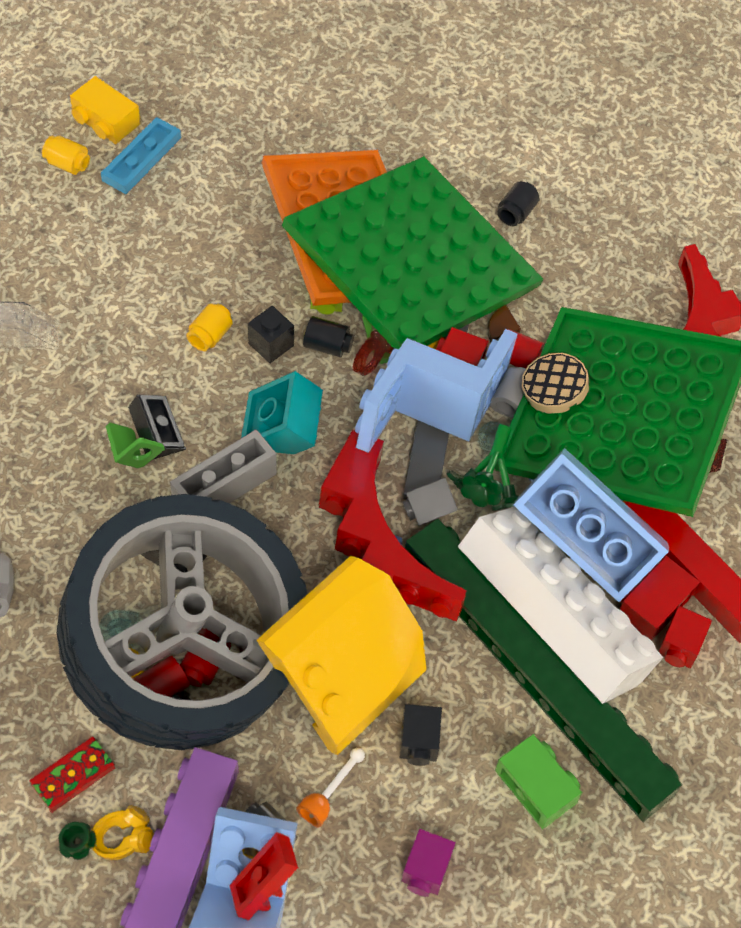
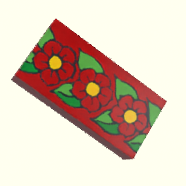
(72, 774)

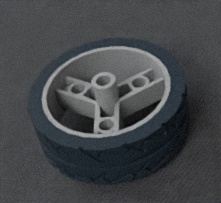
(181, 531)

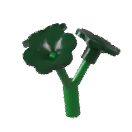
(481, 485)

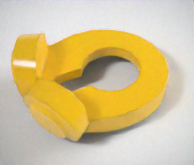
(138, 841)

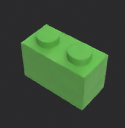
(539, 780)

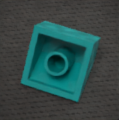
(285, 413)

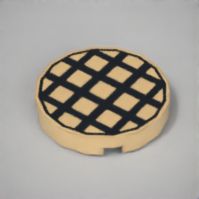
(555, 382)

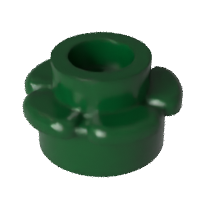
(70, 833)

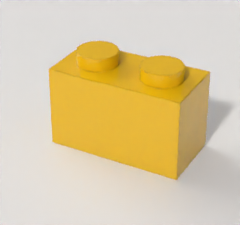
(104, 110)

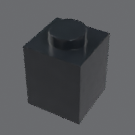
(271, 334)
(420, 734)

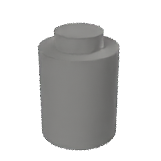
(509, 392)

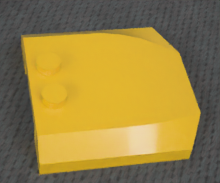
(347, 650)

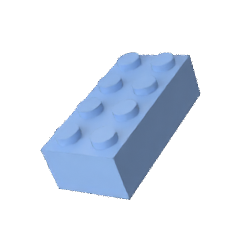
(592, 525)

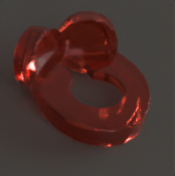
(379, 345)

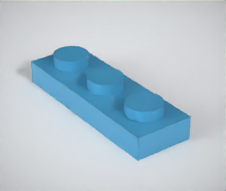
(141, 155)

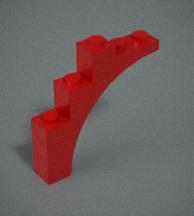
(708, 307)
(365, 534)

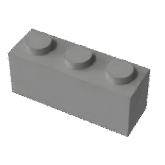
(230, 471)

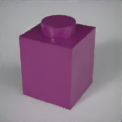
(427, 863)

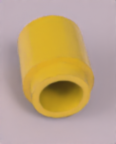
(65, 154)
(209, 327)

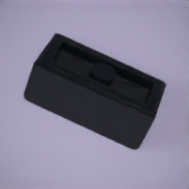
(156, 423)

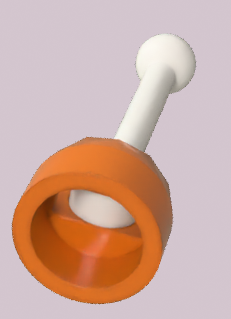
(317, 803)

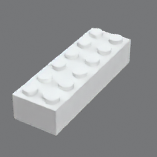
(560, 603)

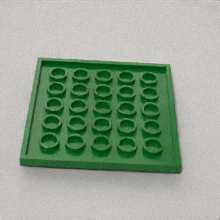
(412, 254)
(649, 409)

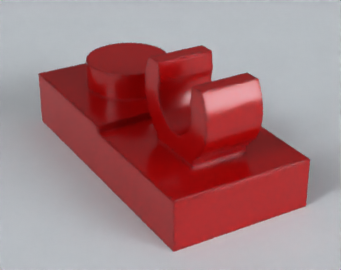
(264, 876)

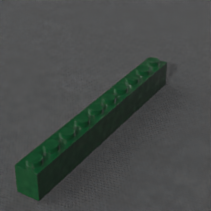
(592, 727)

